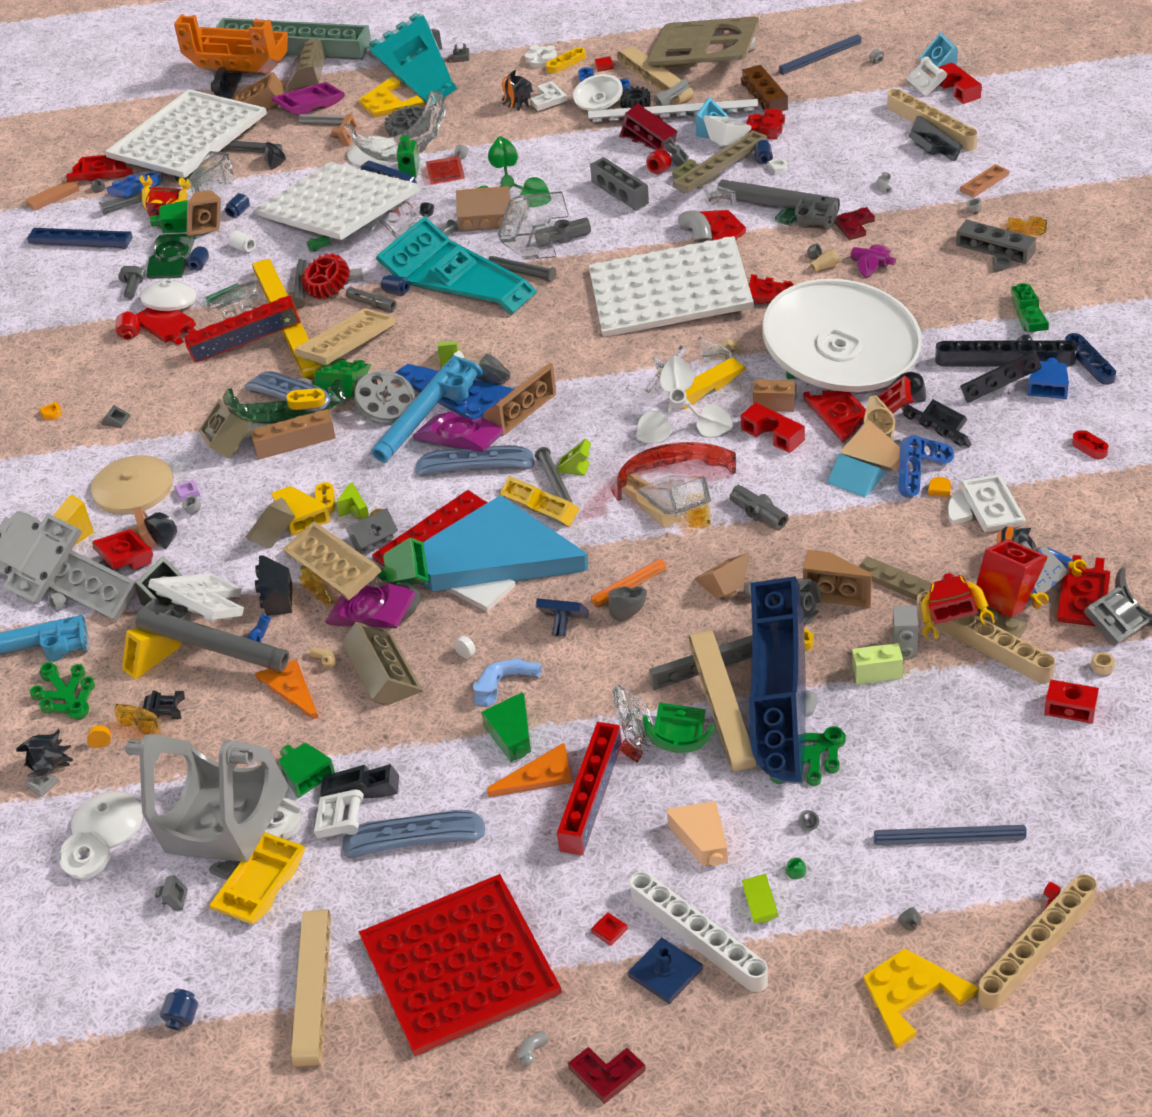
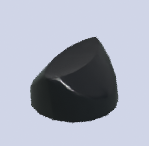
(273, 155)
(917, 385)
(161, 528)

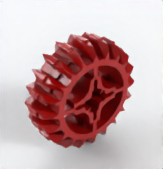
(336, 275)

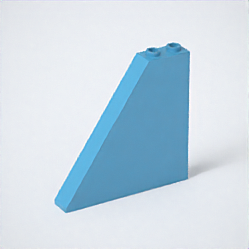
(498, 545)

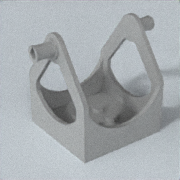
(220, 806)

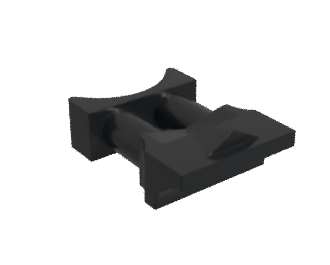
(155, 699)

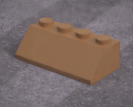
(523, 399)
(292, 434)

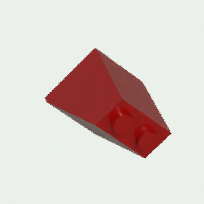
(1009, 576)

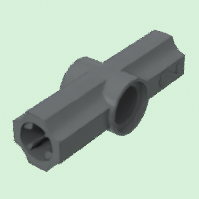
(565, 230)
(759, 507)

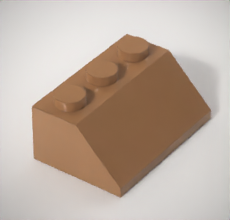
(481, 207)

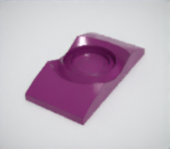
(309, 98)
(459, 432)
(373, 607)

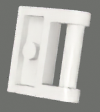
(923, 81)
(331, 811)

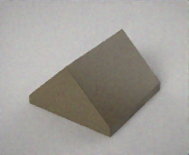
(271, 524)

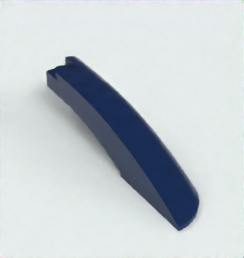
(778, 679)

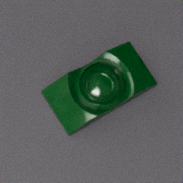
(170, 256)

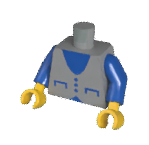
(1053, 571)

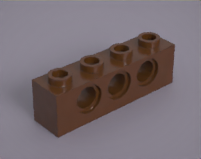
(764, 88)

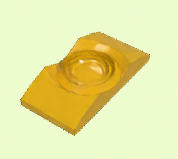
(255, 883)

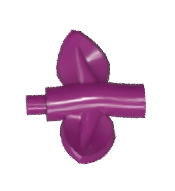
(870, 258)

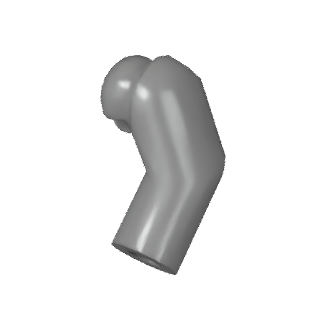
(883, 181)
(811, 702)
(529, 1045)

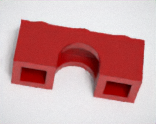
(965, 86)
(786, 432)

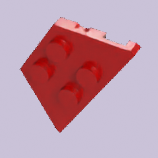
(98, 167)
(724, 224)
(838, 411)

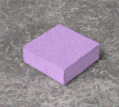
(186, 489)

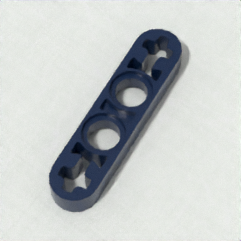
(374, 167)
(1102, 373)

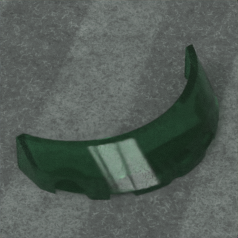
(277, 410)

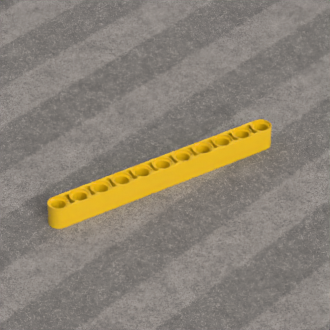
(294, 335)

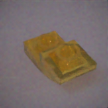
(1032, 226)
(699, 517)
(315, 585)
(145, 721)

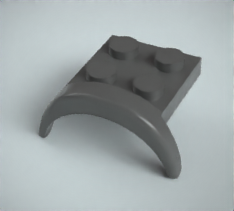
(1118, 612)

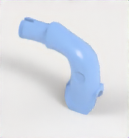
(486, 687)

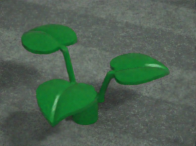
(505, 154)

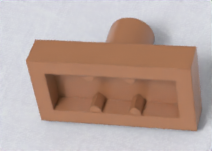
(341, 131)
(141, 530)

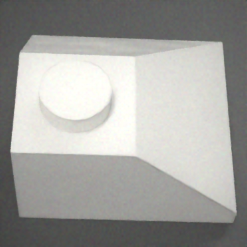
(725, 129)

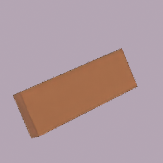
(984, 180)
(52, 195)

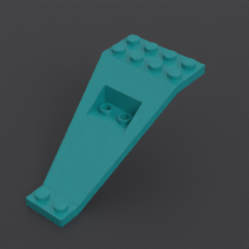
(414, 57)
(426, 253)

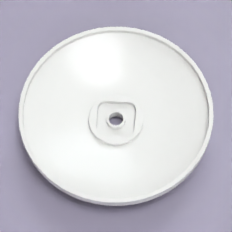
(819, 314)

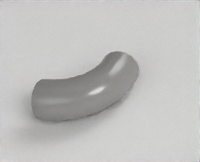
(698, 223)

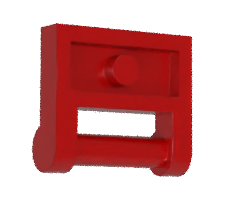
(897, 395)

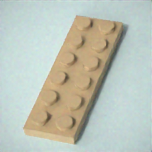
(345, 336)
(332, 560)

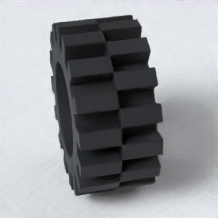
(635, 96)

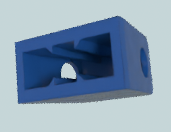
(1050, 380)

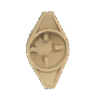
(880, 416)

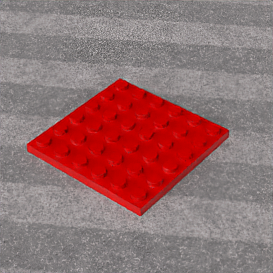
(458, 964)

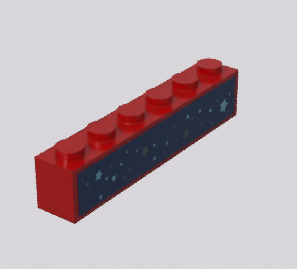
(242, 329)
(589, 788)

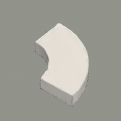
(959, 509)

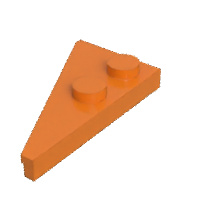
(290, 686)
(542, 772)

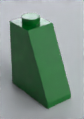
(509, 726)

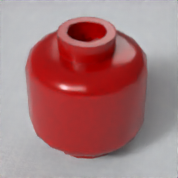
(658, 161)
(127, 325)

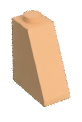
(873, 447)
(700, 831)

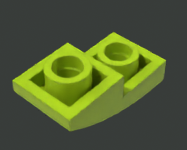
(760, 899)

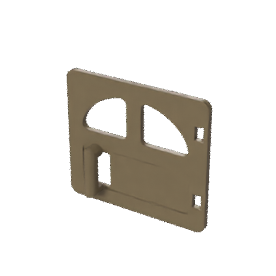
(697, 38)

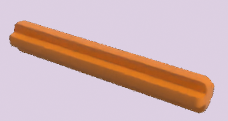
(630, 581)

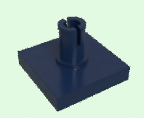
(562, 611)
(665, 970)

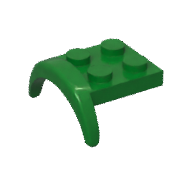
(678, 728)

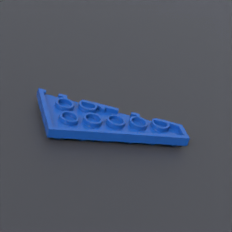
(481, 394)

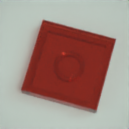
(445, 170)

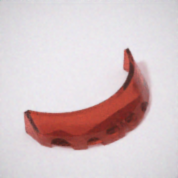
(671, 454)

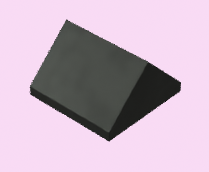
(160, 569)

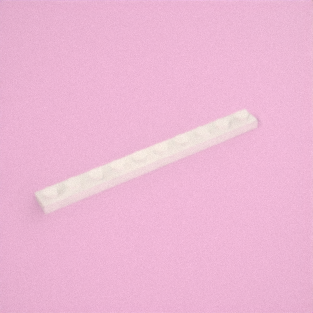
(681, 110)

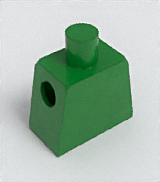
(408, 152)
(172, 217)
(405, 564)
(304, 767)

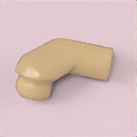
(326, 656)

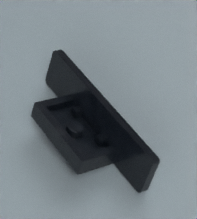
(225, 83)
(933, 139)
(1000, 376)
(942, 419)

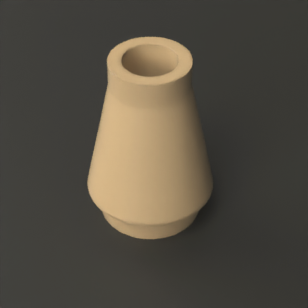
(826, 260)

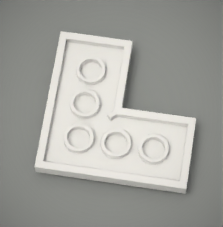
(201, 594)

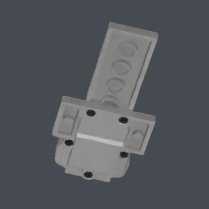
(41, 557)

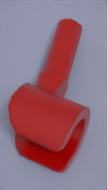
(1051, 891)

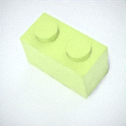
(877, 663)

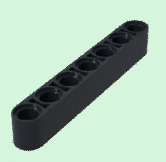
(999, 352)

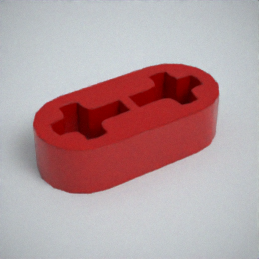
(1090, 444)

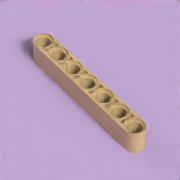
(654, 75)
(911, 107)
(998, 645)
(722, 701)
(1036, 941)
(311, 983)

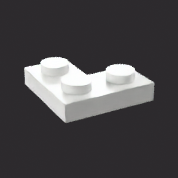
(550, 96)

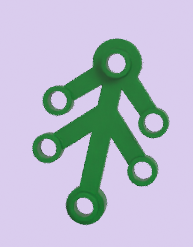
(74, 708)
(813, 753)

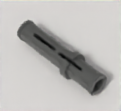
(387, 304)

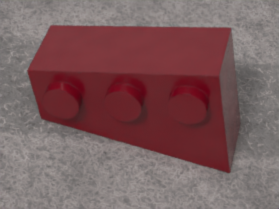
(646, 128)

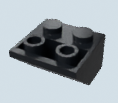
(274, 586)

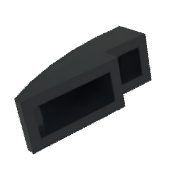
(372, 783)

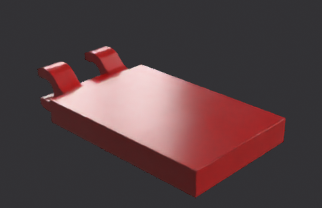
(166, 324)
(1082, 591)

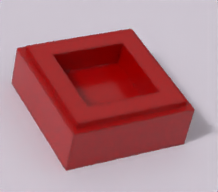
(604, 64)
(609, 928)

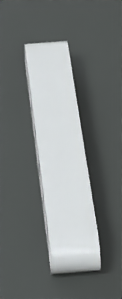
(699, 931)

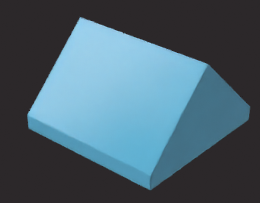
(941, 51)
(709, 108)
(855, 475)

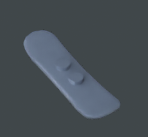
(280, 385)
(469, 459)
(414, 830)

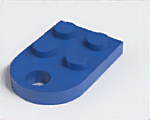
(132, 184)

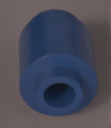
(763, 152)
(237, 205)
(197, 258)
(395, 285)

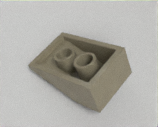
(224, 430)

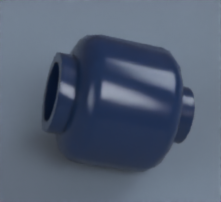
(179, 1009)

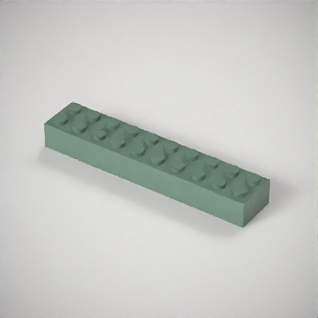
(337, 39)

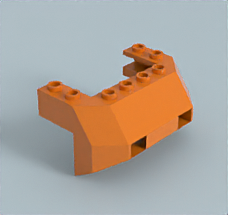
(238, 50)

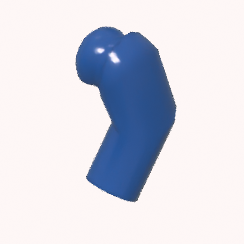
(260, 629)

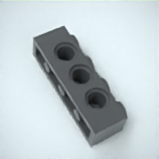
(619, 183)
(996, 241)

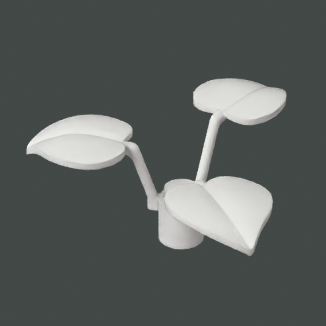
(675, 379)

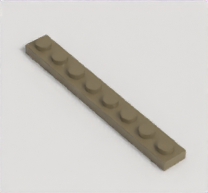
(718, 162)
(912, 586)

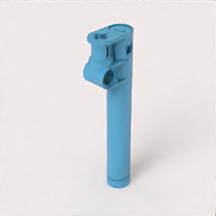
(450, 382)
(54, 637)

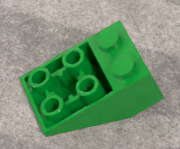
(342, 371)

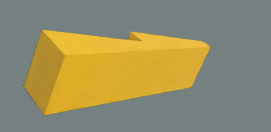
(714, 379)
(539, 501)

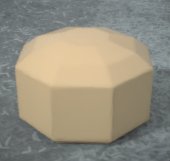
(1103, 663)

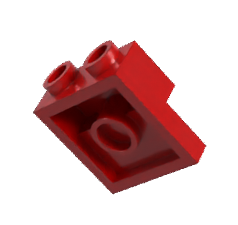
(768, 124)
(124, 549)

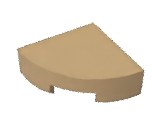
(730, 345)

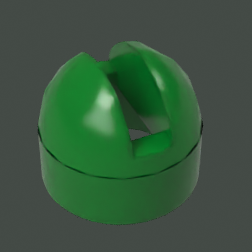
(798, 870)

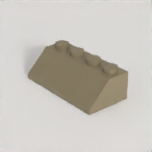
(307, 65)
(380, 664)

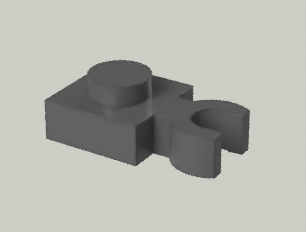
(678, 154)

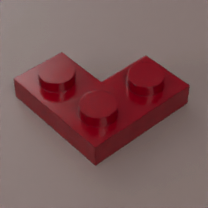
(852, 222)
(609, 1078)

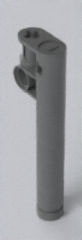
(809, 208)
(177, 624)

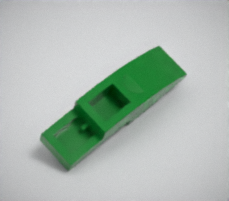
(1027, 308)

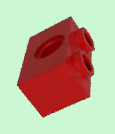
(1071, 701)

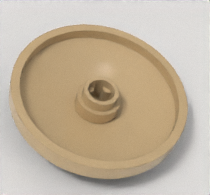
(132, 484)

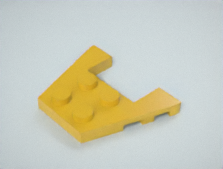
(383, 102)
(905, 982)

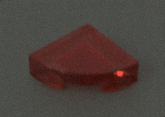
(632, 752)

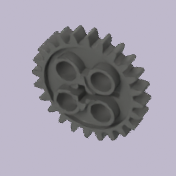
(402, 119)

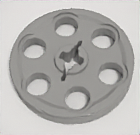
(376, 396)

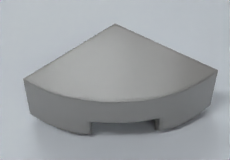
(41, 785)

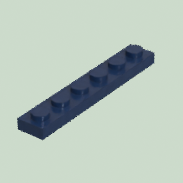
(80, 237)

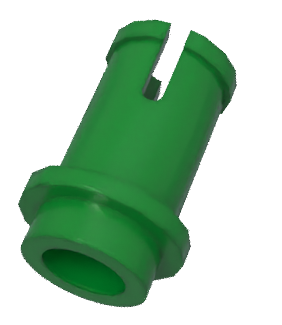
(314, 244)

